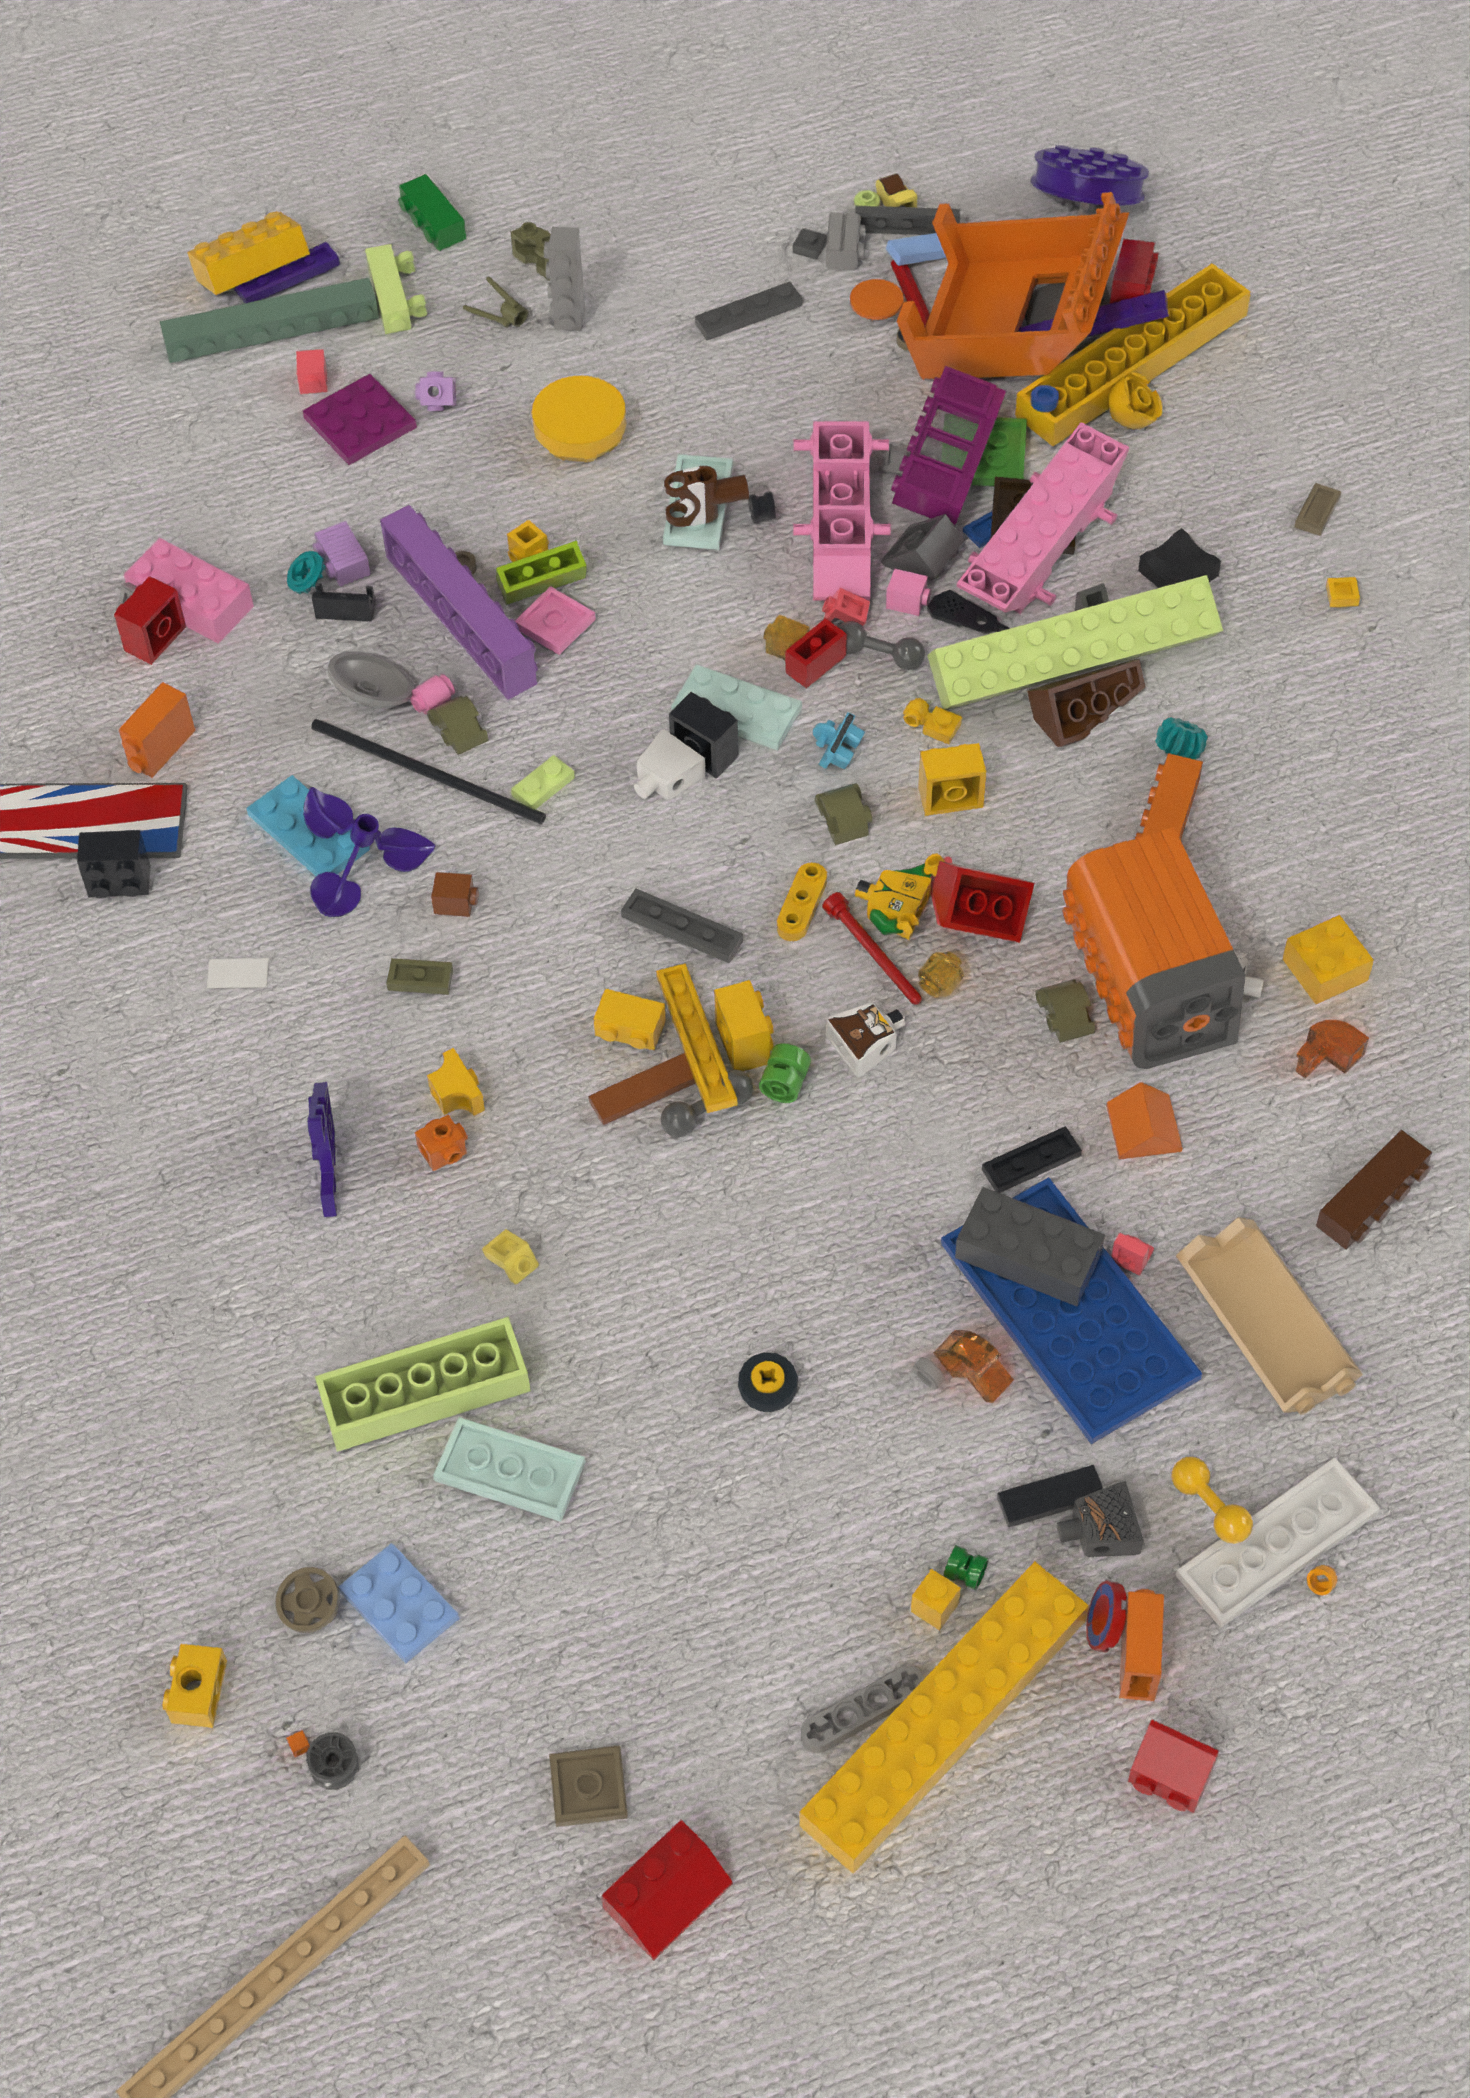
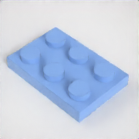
(398, 1603)

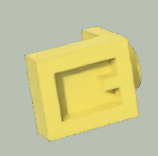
(511, 1255)

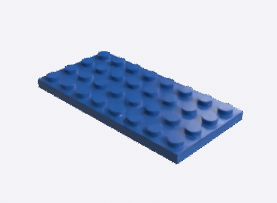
(1097, 1358)

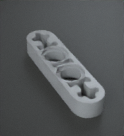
(859, 1705)

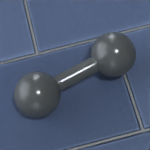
(906, 653)
(680, 1118)

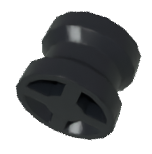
(762, 506)

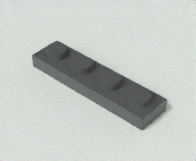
(899, 219)
(748, 311)
(682, 925)

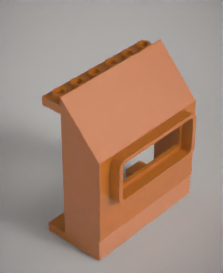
(991, 285)

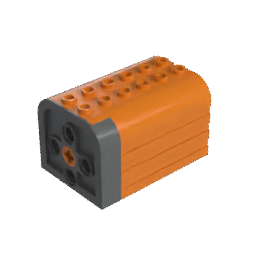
(1155, 949)

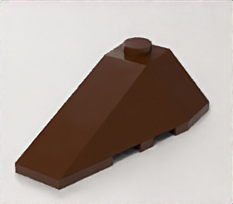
(1077, 704)

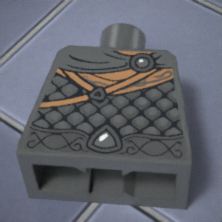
(1104, 1523)

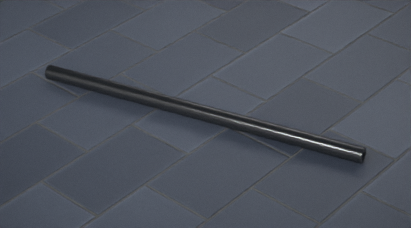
(429, 771)

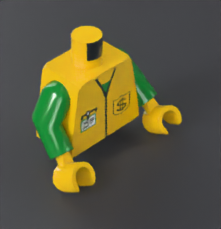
(899, 897)

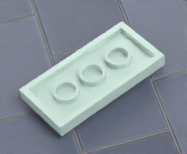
(703, 535)
(760, 713)
(509, 1469)

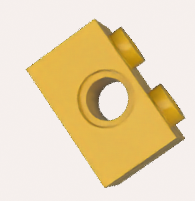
(199, 1705)

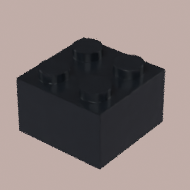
(706, 731)
(113, 863)

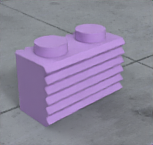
(341, 554)

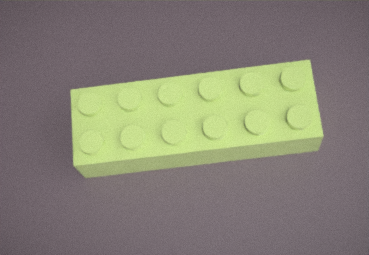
(423, 1383)

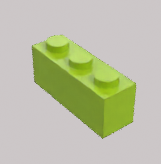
(540, 571)

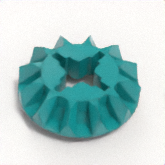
(300, 568)

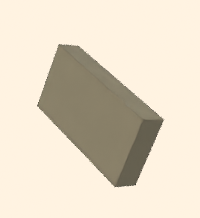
(1317, 509)

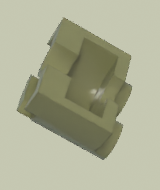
(529, 245)
(458, 724)
(844, 813)
(1067, 1009)

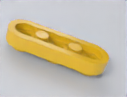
(801, 910)

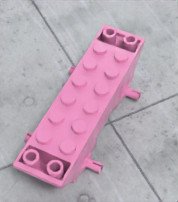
(841, 506)
(1045, 521)

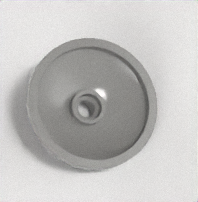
(370, 679)

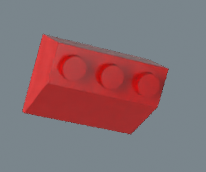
(981, 901)
(666, 1890)

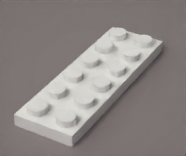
(1282, 1542)

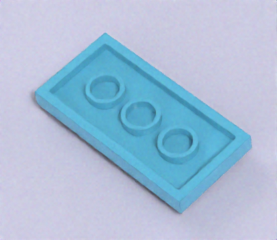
(282, 818)

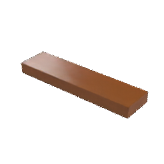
(642, 1089)

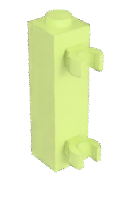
(388, 289)

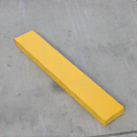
(696, 1038)

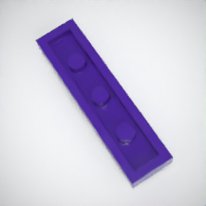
(318, 261)

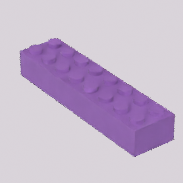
(459, 601)

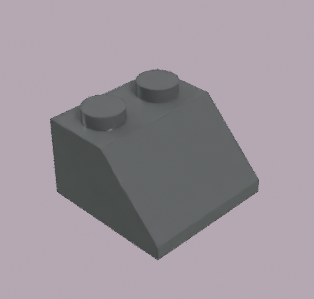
(925, 547)

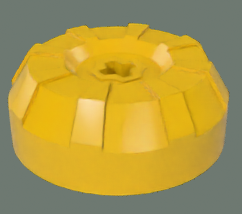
(579, 418)

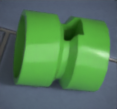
(785, 1073)

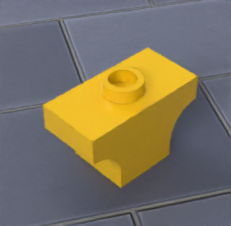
(455, 1086)

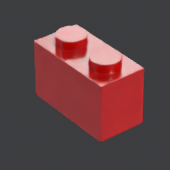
(815, 653)

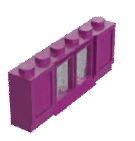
(947, 445)

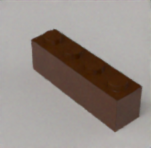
(1374, 1189)

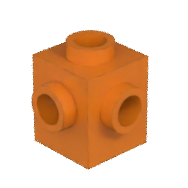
(441, 1142)

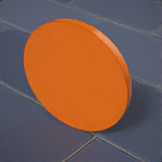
(876, 299)

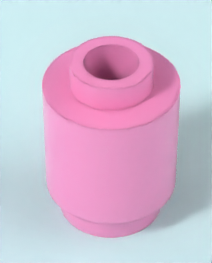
(432, 693)

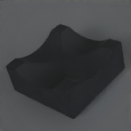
(1178, 561)

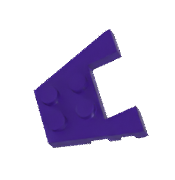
(322, 1135)

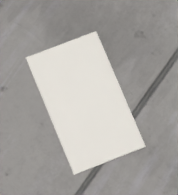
(237, 973)

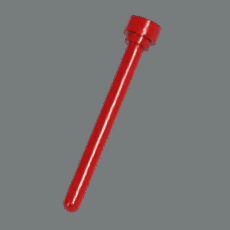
(837, 907)

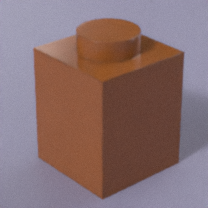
(454, 894)

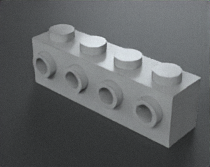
(566, 278)

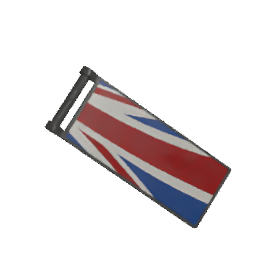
(48, 817)

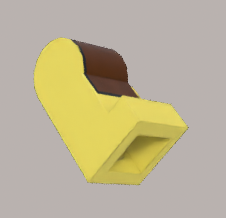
(894, 192)

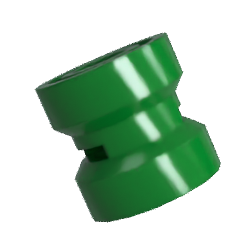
(959, 1562)

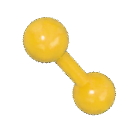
(1232, 1521)

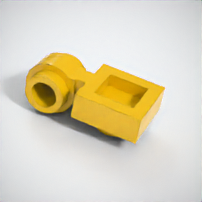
(938, 724)

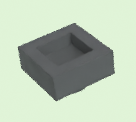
(809, 243)

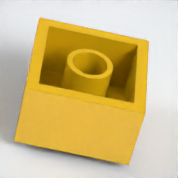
(952, 779)
(1327, 959)
(743, 1025)

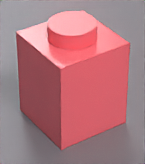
(311, 371)

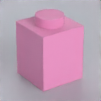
(907, 592)

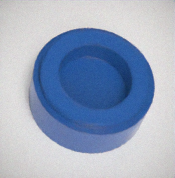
(1044, 398)

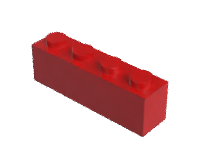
(1134, 270)

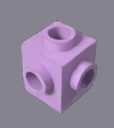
(446, 389)

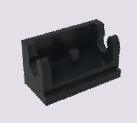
(343, 605)

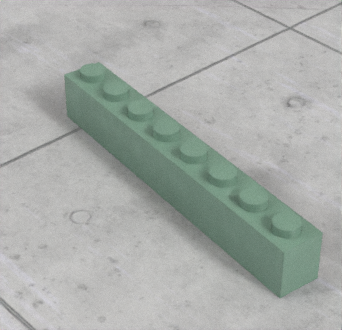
(269, 320)

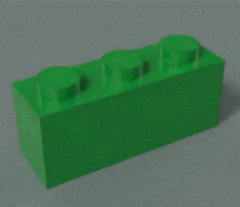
(432, 212)

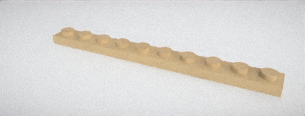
(277, 1974)

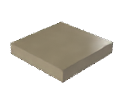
(588, 1786)

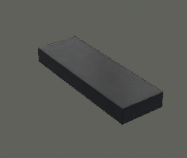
(1031, 1160)
(1047, 1495)

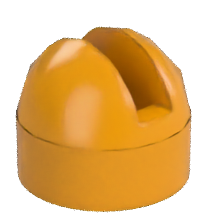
(1324, 1585)

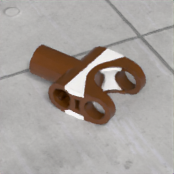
(702, 494)

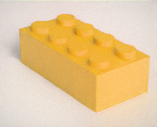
(248, 252)

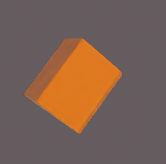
(1143, 1122)

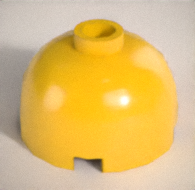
(1133, 402)

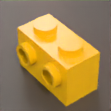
(629, 1019)

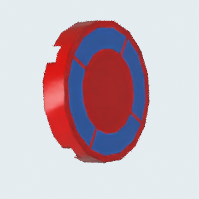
(1105, 1616)

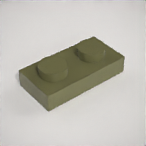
(419, 976)

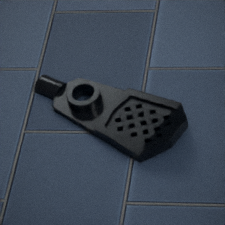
(961, 612)

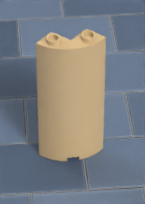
(1269, 1316)

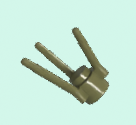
(511, 310)

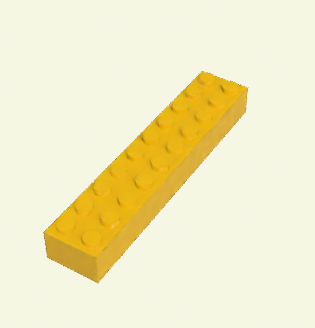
(1197, 314)
(942, 1717)

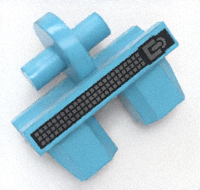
(835, 752)

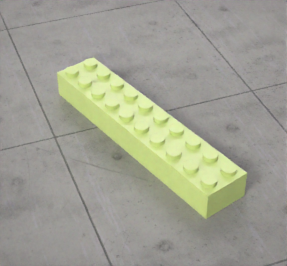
(1074, 642)

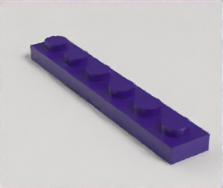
(1120, 314)

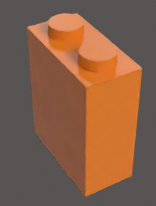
(157, 730)
(1142, 1645)

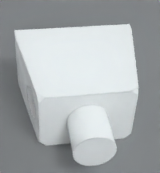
(668, 767)

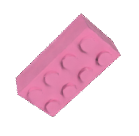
(208, 596)

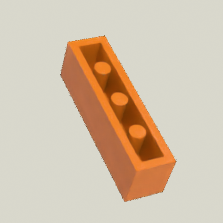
(1172, 796)

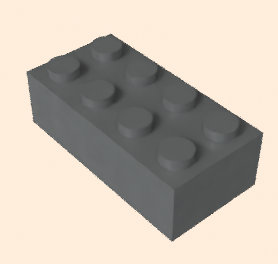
(1029, 1246)

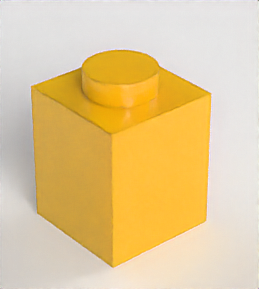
(935, 1599)

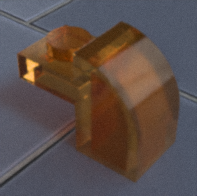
(1331, 1041)
(974, 1358)

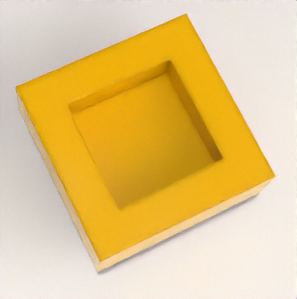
(1342, 592)

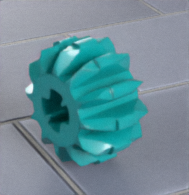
(1181, 738)

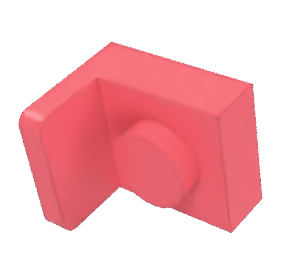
(846, 607)
(1131, 1253)

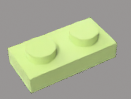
(543, 782)

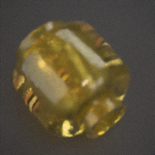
(941, 974)

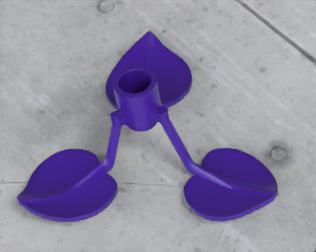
(329, 814)

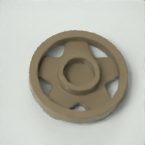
(308, 1600)

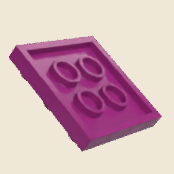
(359, 419)

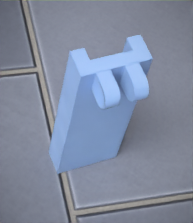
(915, 249)

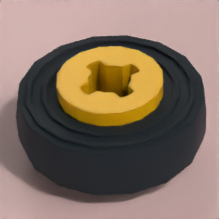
(772, 1393)

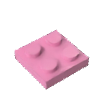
(555, 620)

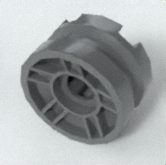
(320, 1754)

